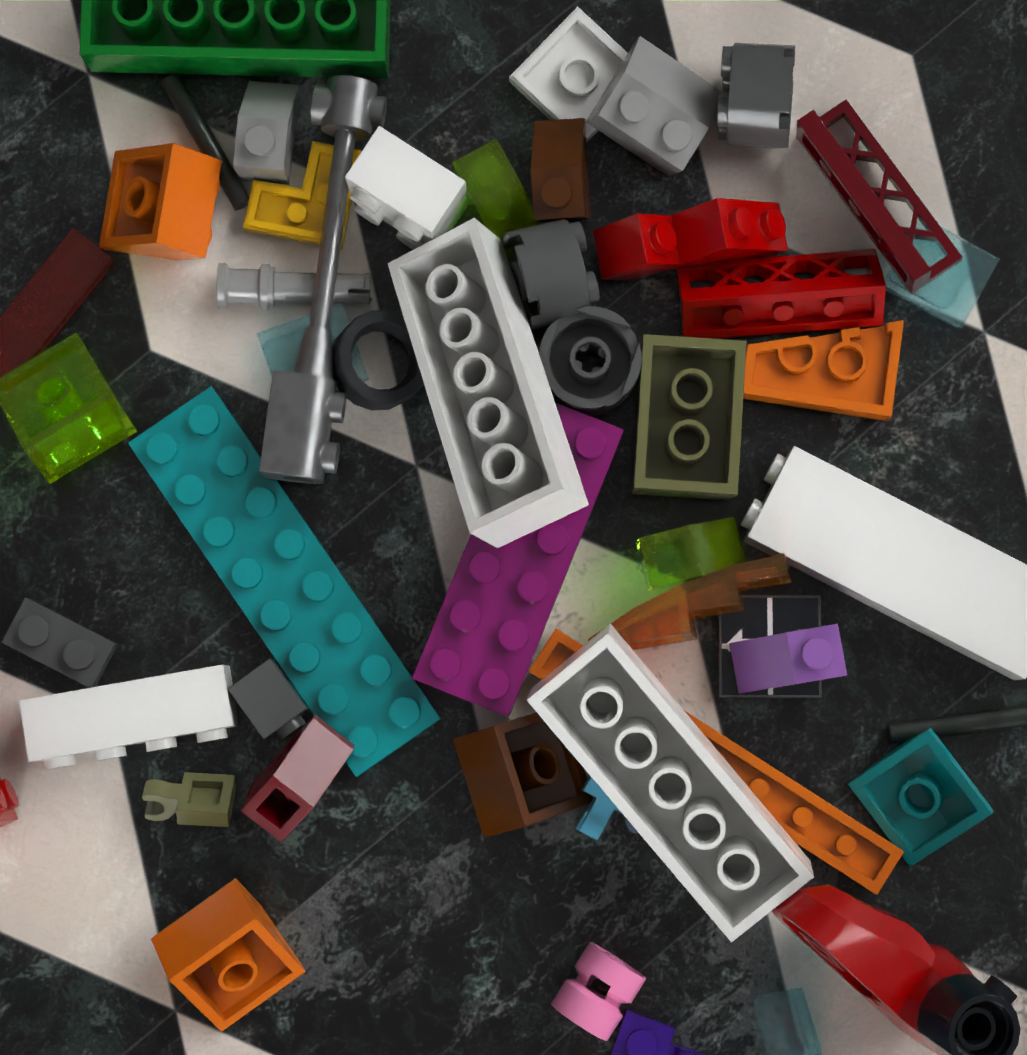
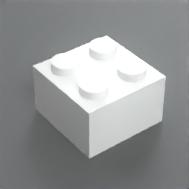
(405, 190)

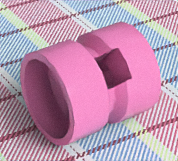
(589, 1007)

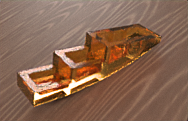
(673, 614)

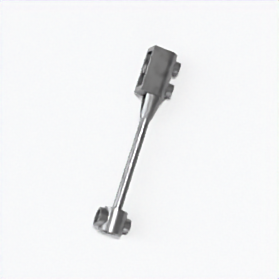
(306, 400)

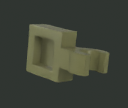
(198, 801)

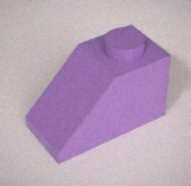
(788, 658)

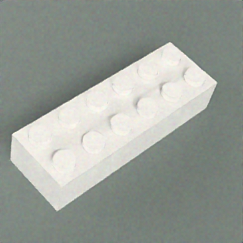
(486, 385)
(671, 783)

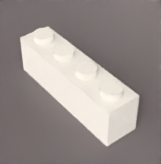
(129, 714)

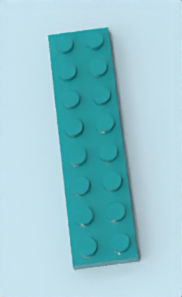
(283, 580)

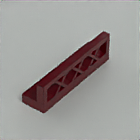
(867, 202)

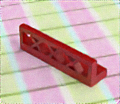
(782, 300)

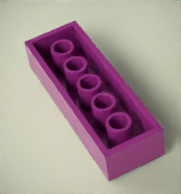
(508, 592)

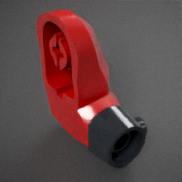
(902, 975)

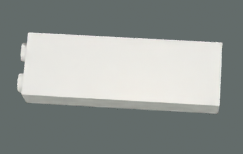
(894, 559)

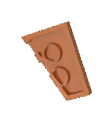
(828, 373)

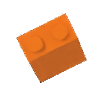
(161, 202)
(226, 955)

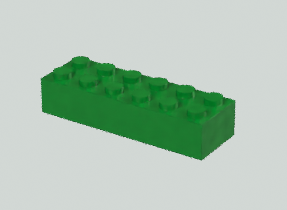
(237, 37)

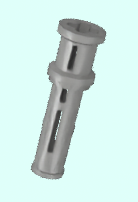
(266, 287)

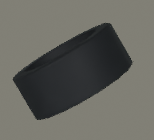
(345, 375)

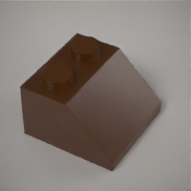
(519, 774)

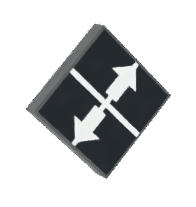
(765, 617)

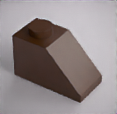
(560, 171)

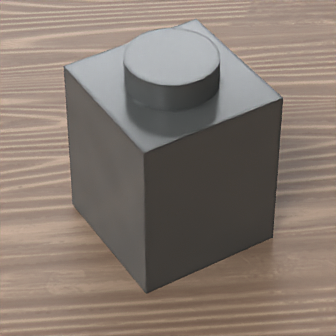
(270, 701)

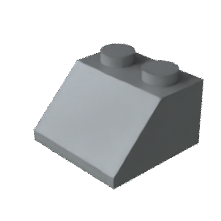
(656, 108)

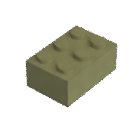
(689, 417)

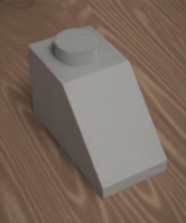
(266, 132)

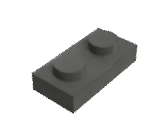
(59, 643)

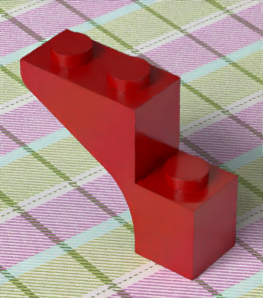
(697, 236)

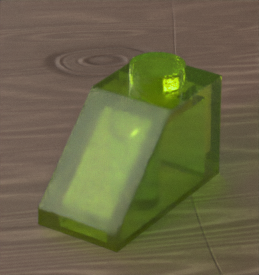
(494, 191)

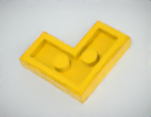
(293, 211)

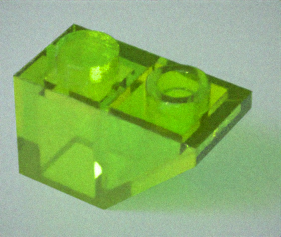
(689, 552)

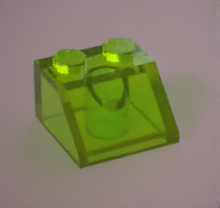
(63, 408)

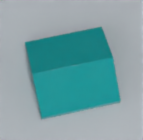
(920, 796)

